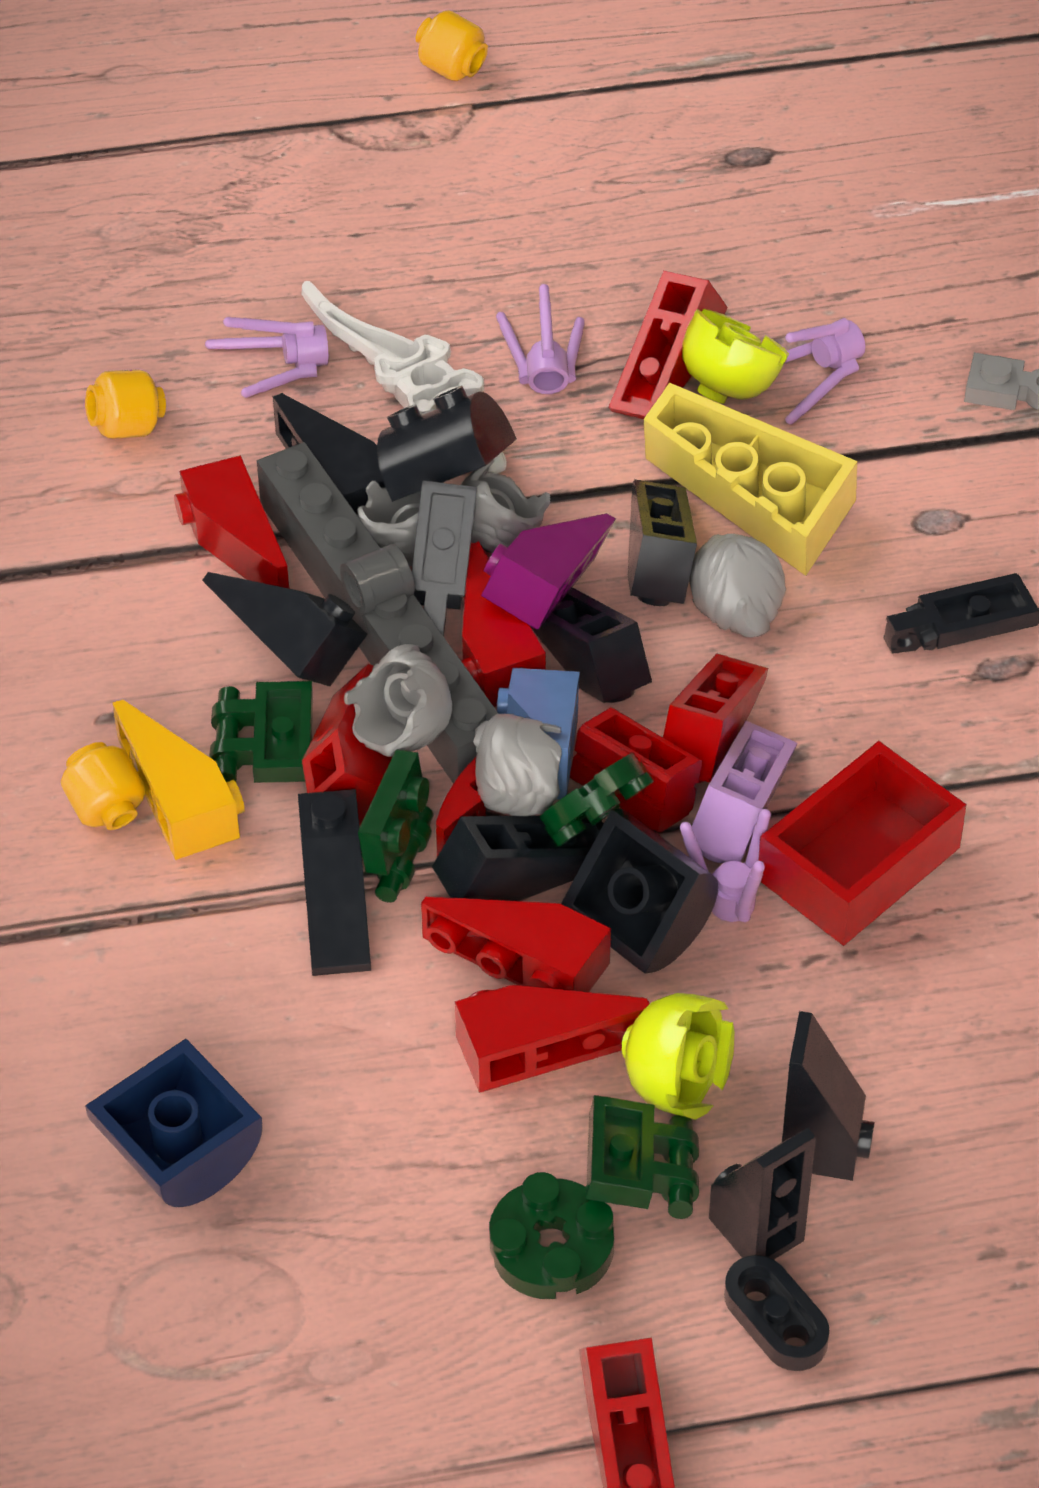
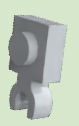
(1001, 382)

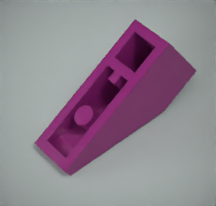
(543, 566)

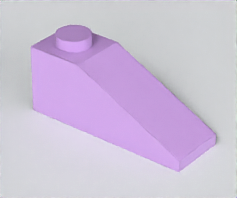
(740, 791)

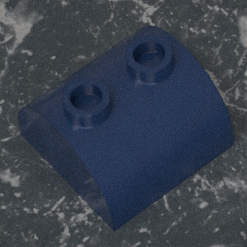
(179, 1125)

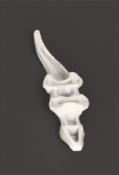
(404, 367)

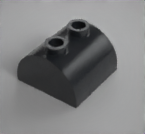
(442, 442)
(643, 892)

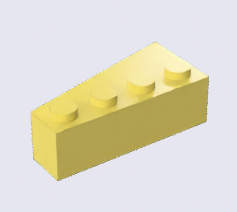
(752, 473)

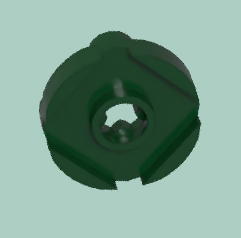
(595, 799)
(560, 1267)

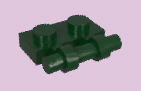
(281, 731)
(396, 825)
(622, 1157)

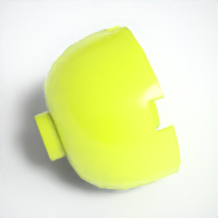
(729, 357)
(679, 1052)

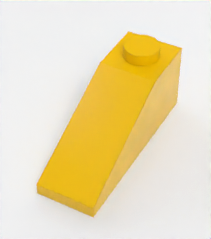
(181, 784)

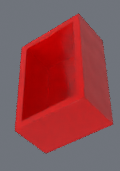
(861, 842)

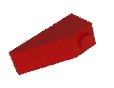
(658, 346)
(231, 520)
(493, 637)
(713, 710)
(538, 1030)
(627, 1414)

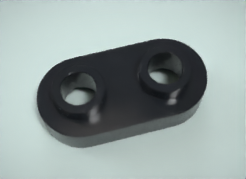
(780, 1316)

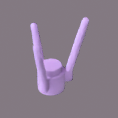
(301, 344)
(833, 346)
(547, 364)
(736, 880)

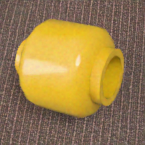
(451, 45)
(124, 404)
(103, 786)

